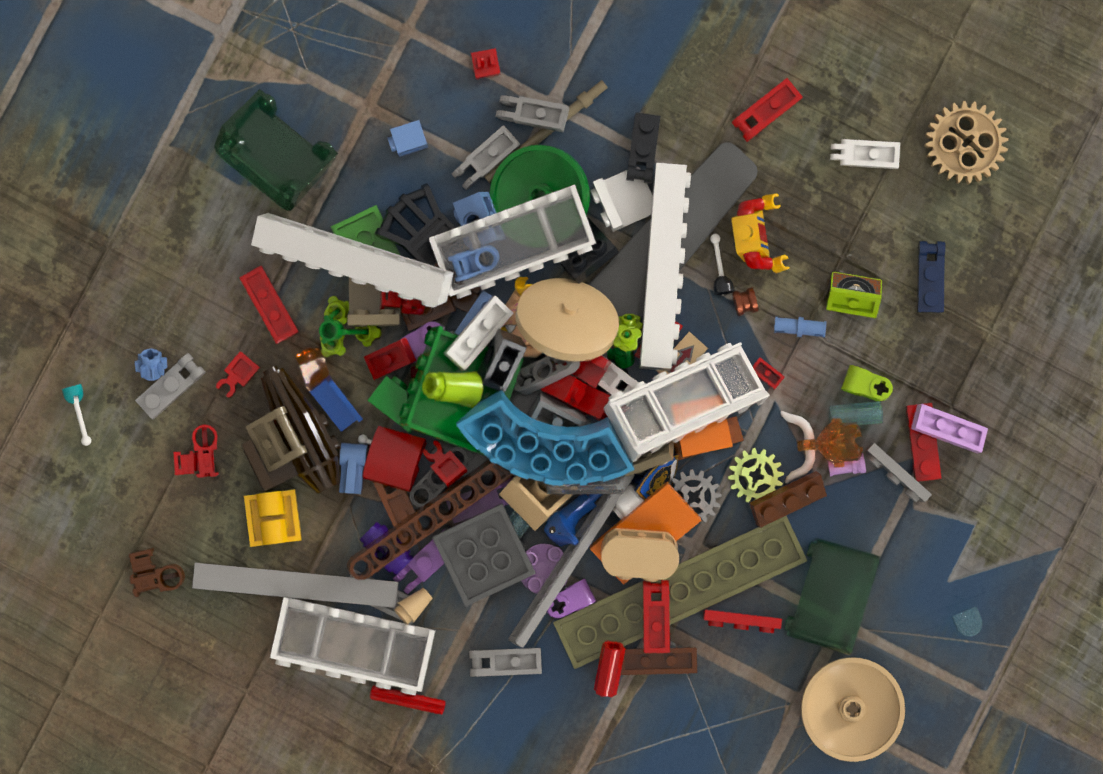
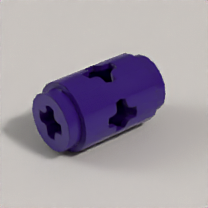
(398, 563)

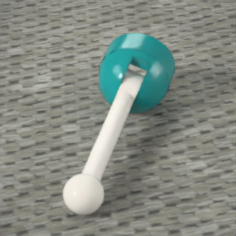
(74, 395)

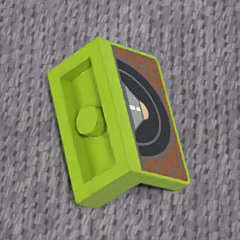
(854, 295)

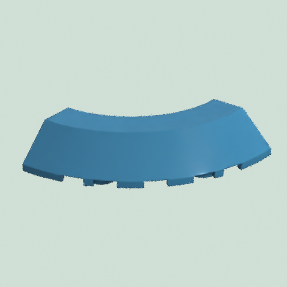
(544, 450)

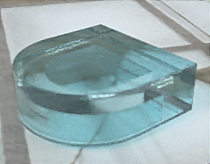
(968, 622)

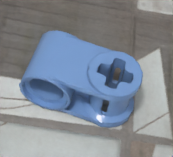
(472, 263)

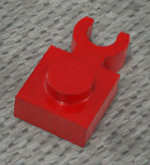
(240, 371)
(446, 465)

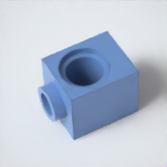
(407, 138)

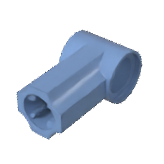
(352, 465)

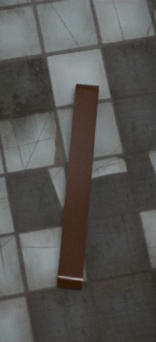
(437, 519)

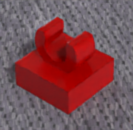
(485, 63)

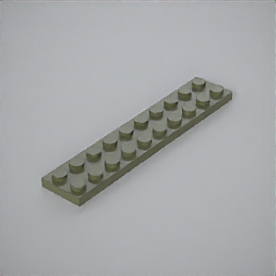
(692, 588)

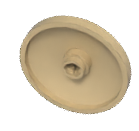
(567, 319)
(852, 709)

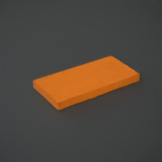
(659, 512)

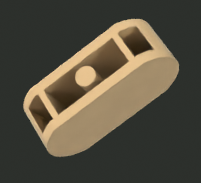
(639, 554)

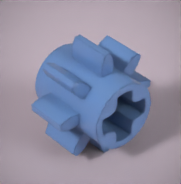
(151, 364)

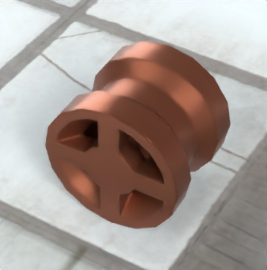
(745, 301)

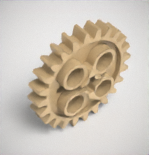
(981, 125)

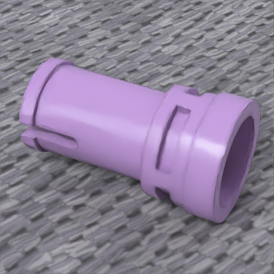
(850, 466)

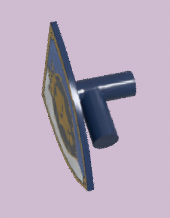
(655, 478)

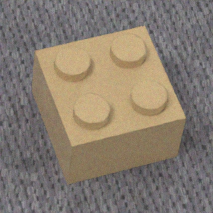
(531, 500)

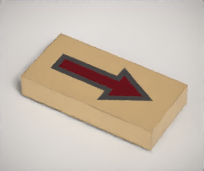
(688, 351)

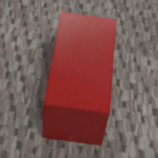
(767, 373)

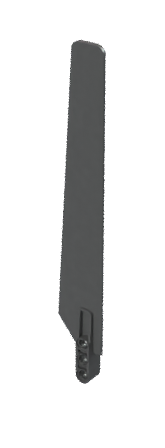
(711, 195)

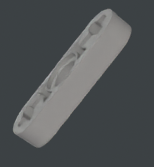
(534, 371)

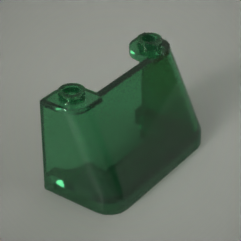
(272, 152)
(833, 596)

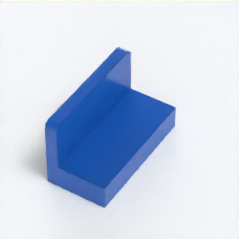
(335, 403)

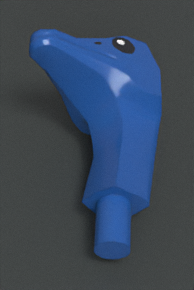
(561, 525)

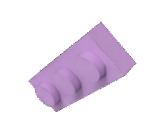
(949, 428)

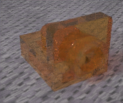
(312, 367)

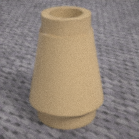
(413, 606)

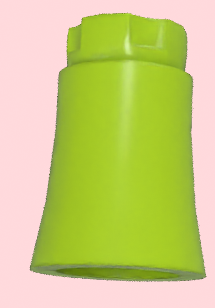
(454, 387)

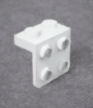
(622, 200)

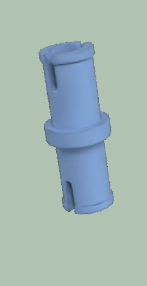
(800, 327)

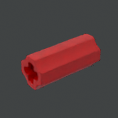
(609, 669)

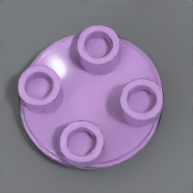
(544, 559)

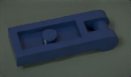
(930, 278)

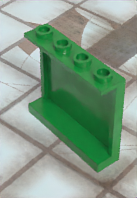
(440, 417)

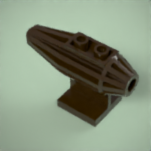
(321, 463)

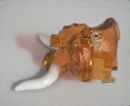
(834, 443)

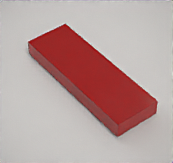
(269, 304)

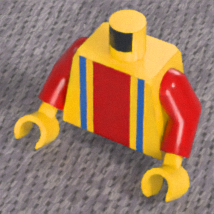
(751, 234)

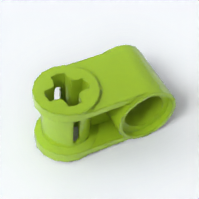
(862, 383)

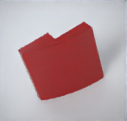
(394, 458)

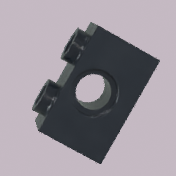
(501, 360)

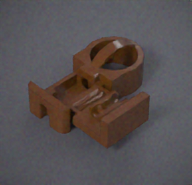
(147, 573)

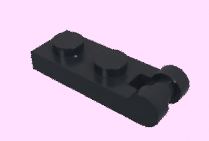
(643, 147)

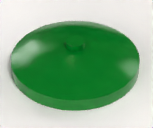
(536, 173)

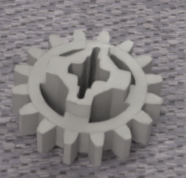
(704, 484)

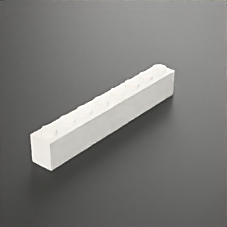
(352, 259)
(663, 267)

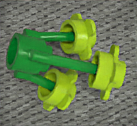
(333, 331)
(626, 341)

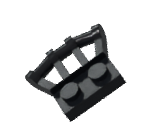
(419, 245)

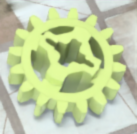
(744, 472)

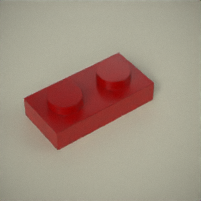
(390, 358)

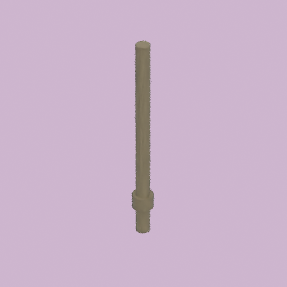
(583, 100)

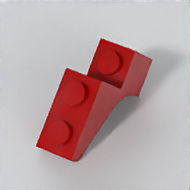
(579, 395)

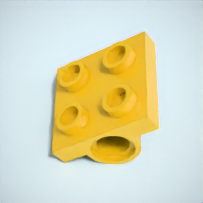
(272, 518)

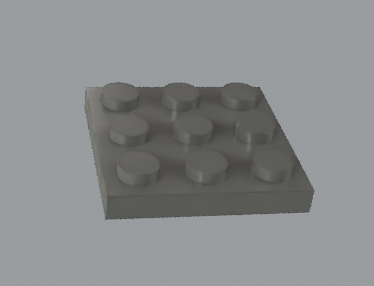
(484, 554)

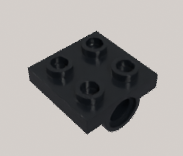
(583, 265)

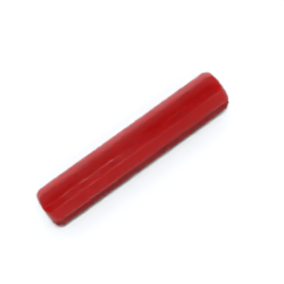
(407, 700)

